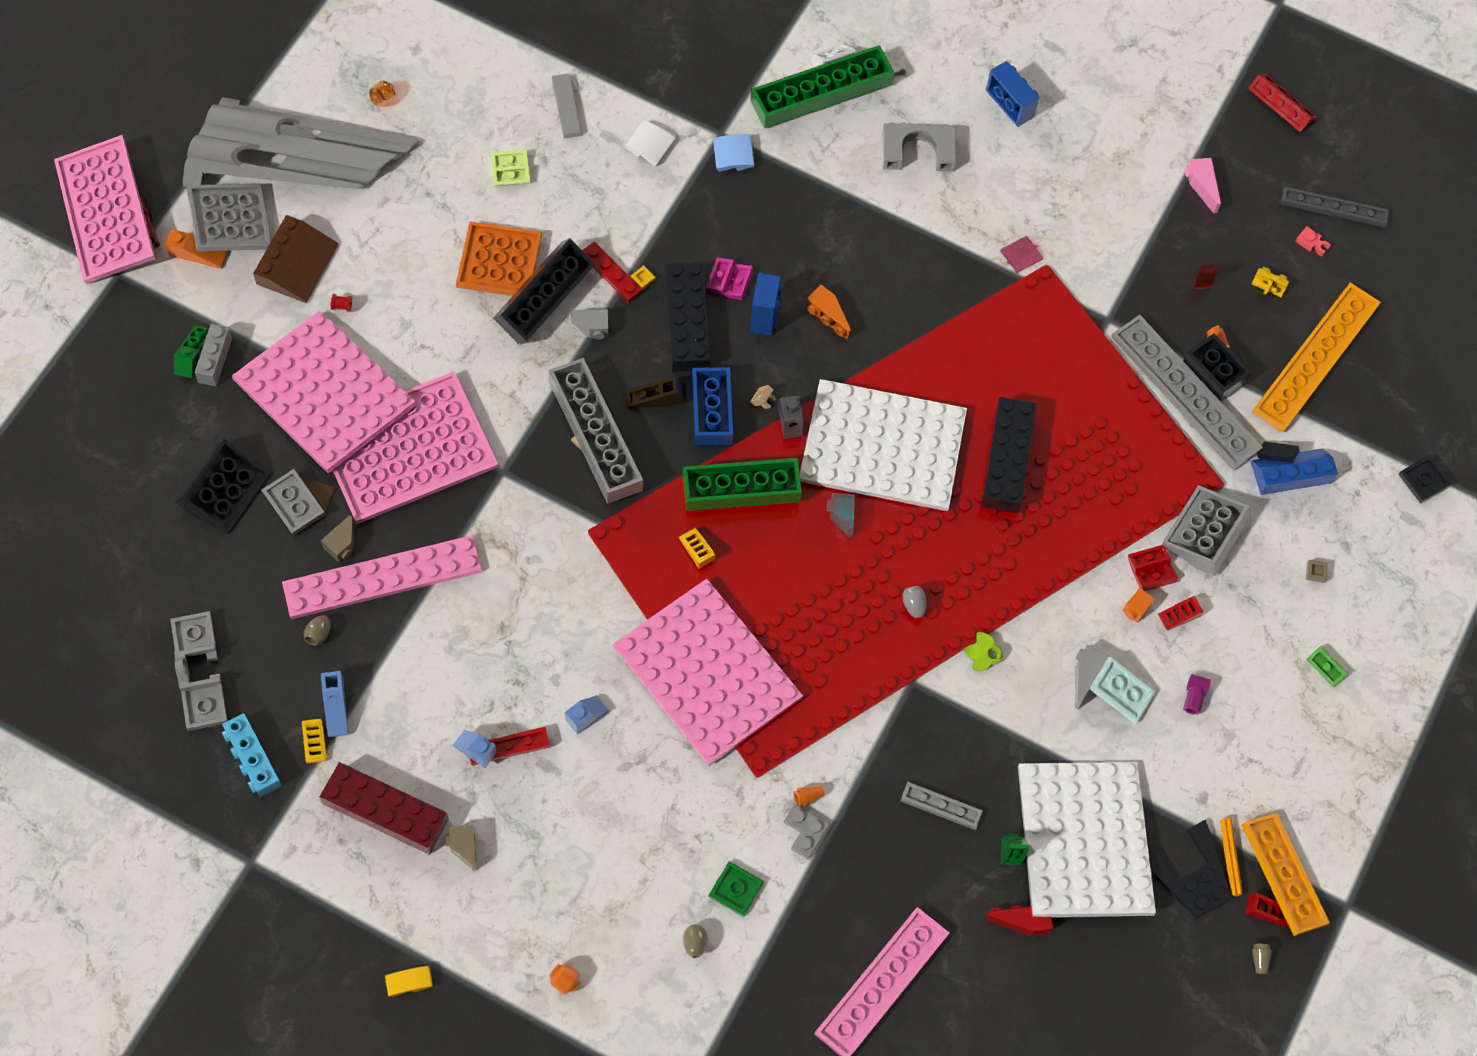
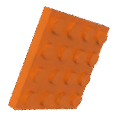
(497, 258)

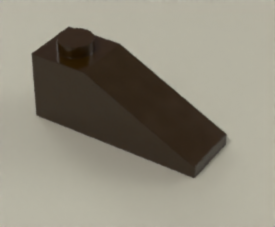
(657, 394)

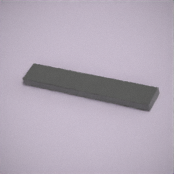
(1334, 206)

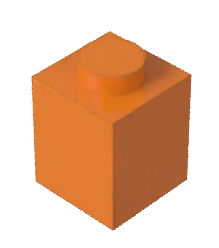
(1138, 605)

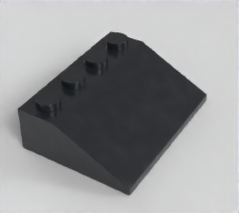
(223, 486)

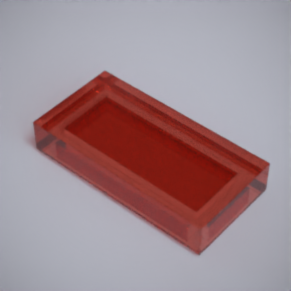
(1205, 276)

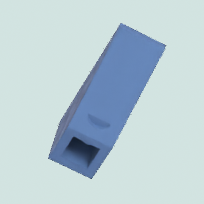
(334, 703)

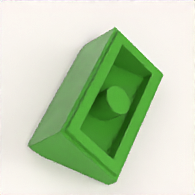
(1327, 666)

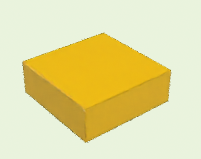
(643, 277)

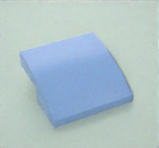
(733, 152)

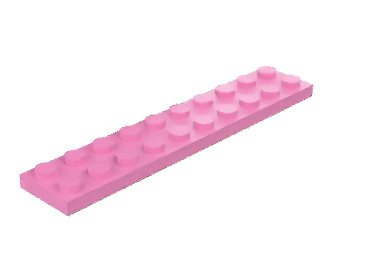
(381, 577)

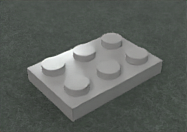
(293, 502)

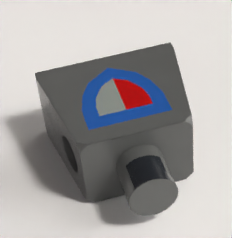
(790, 412)

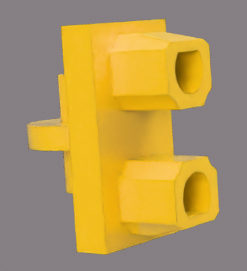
(1269, 282)

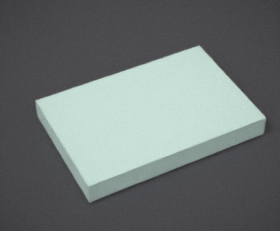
(1122, 690)

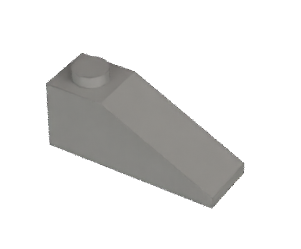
(1087, 668)

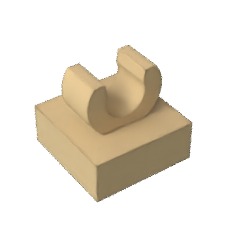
(761, 397)

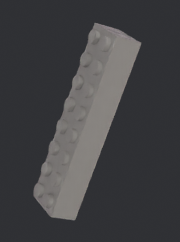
(595, 430)

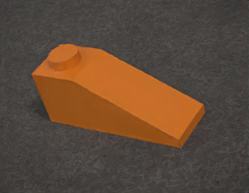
(183, 246)

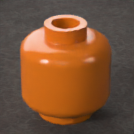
(565, 978)

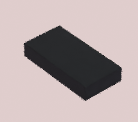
(1278, 452)

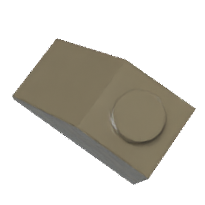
(340, 540)
(462, 844)

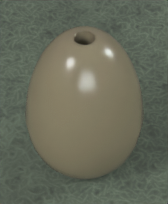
(317, 630)
(695, 940)

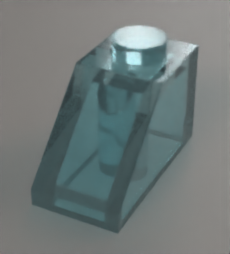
(842, 511)

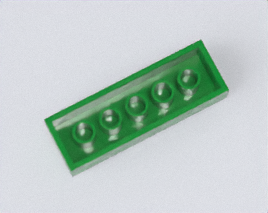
(741, 484)

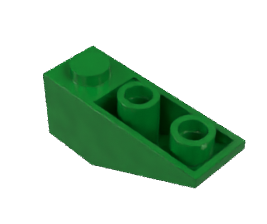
(189, 352)

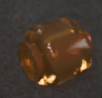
(382, 93)

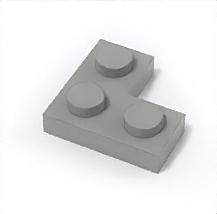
(810, 830)

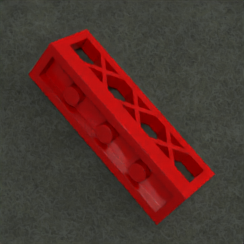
(1282, 102)

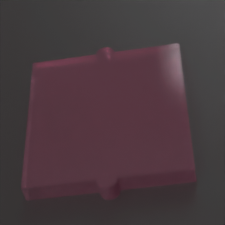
(1021, 254)

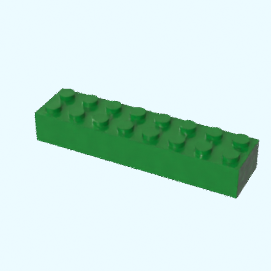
(822, 86)

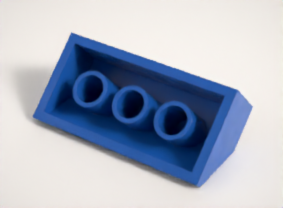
(1307, 470)

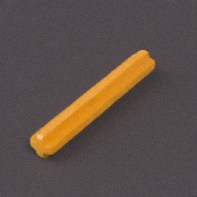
(1231, 857)

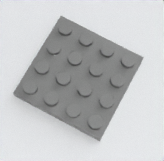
(228, 217)

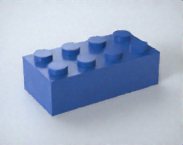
(712, 406)

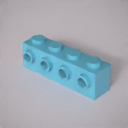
(251, 754)

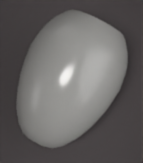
(915, 601)

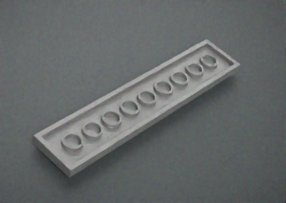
(1186, 392)

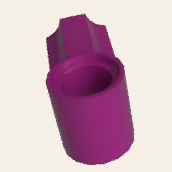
(1197, 690)

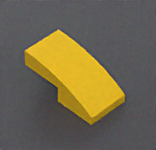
(408, 980)

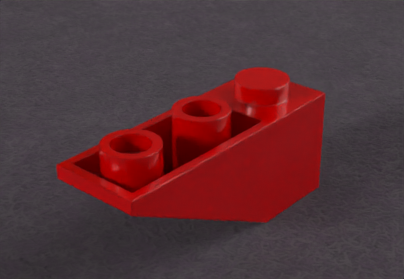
(1020, 920)

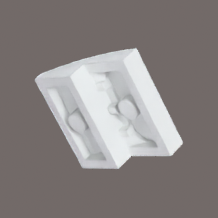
(649, 142)

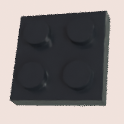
(1425, 479)

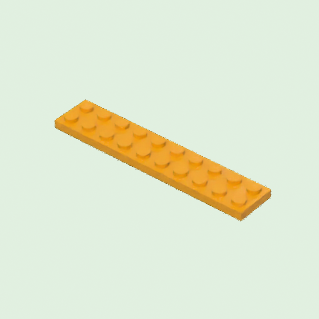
(1316, 357)

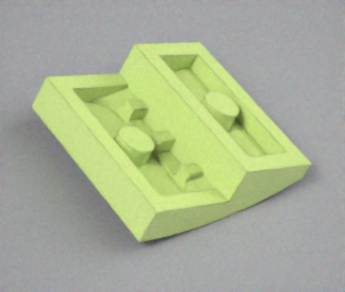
(510, 167)

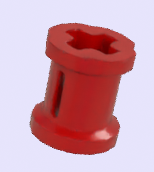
(339, 302)

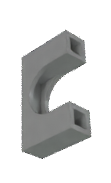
(938, 136)

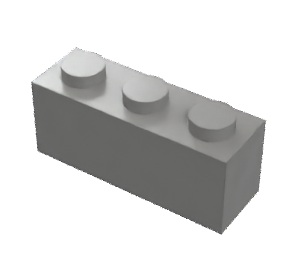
(213, 355)

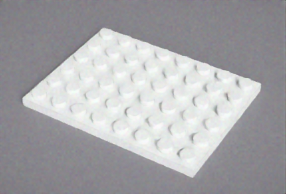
(883, 445)
(1085, 840)

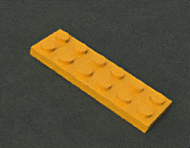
(1285, 874)

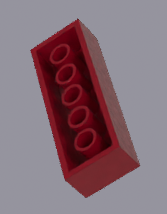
(384, 808)

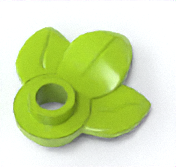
(980, 652)

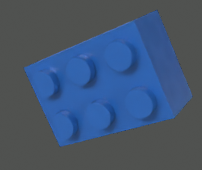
(1012, 93)
(766, 304)

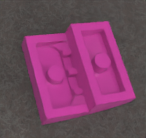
(729, 278)

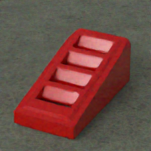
(1186, 604)
(1255, 909)

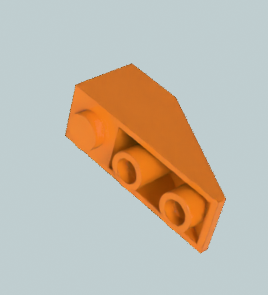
(826, 307)

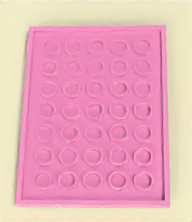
(324, 391)
(417, 454)
(707, 672)

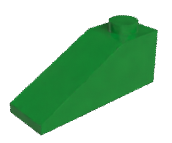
(1013, 849)

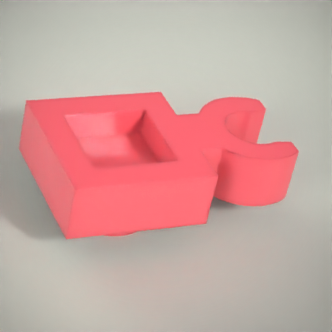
(1310, 239)

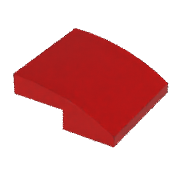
(1152, 568)

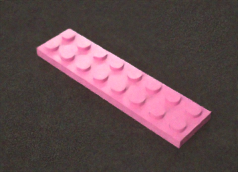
(881, 983)

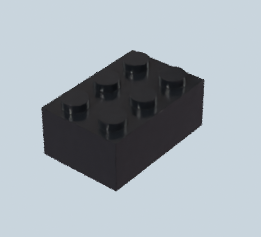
(1217, 367)

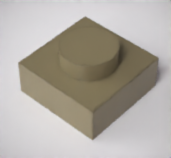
(1316, 571)

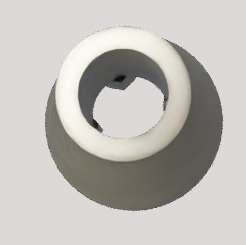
(1261, 957)

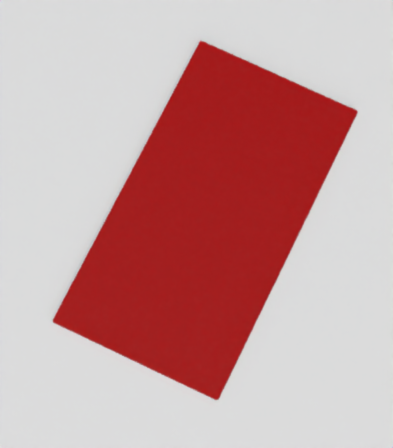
(832, 606)

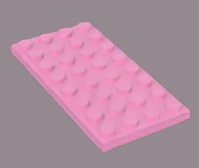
(104, 209)

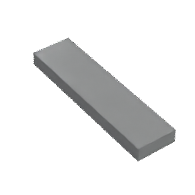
(566, 105)
(941, 805)

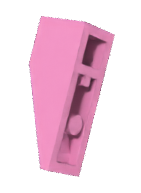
(1203, 181)

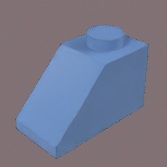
(585, 713)
(475, 747)

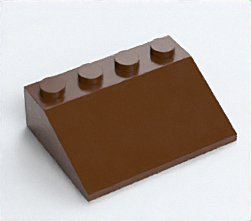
(295, 259)

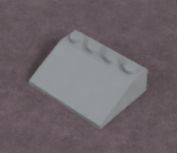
(1207, 529)

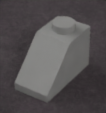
(591, 322)

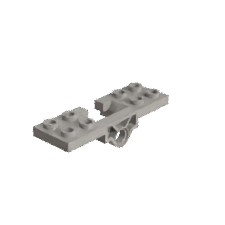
(205, 698)

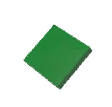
(736, 889)

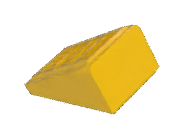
(699, 561)
(313, 724)

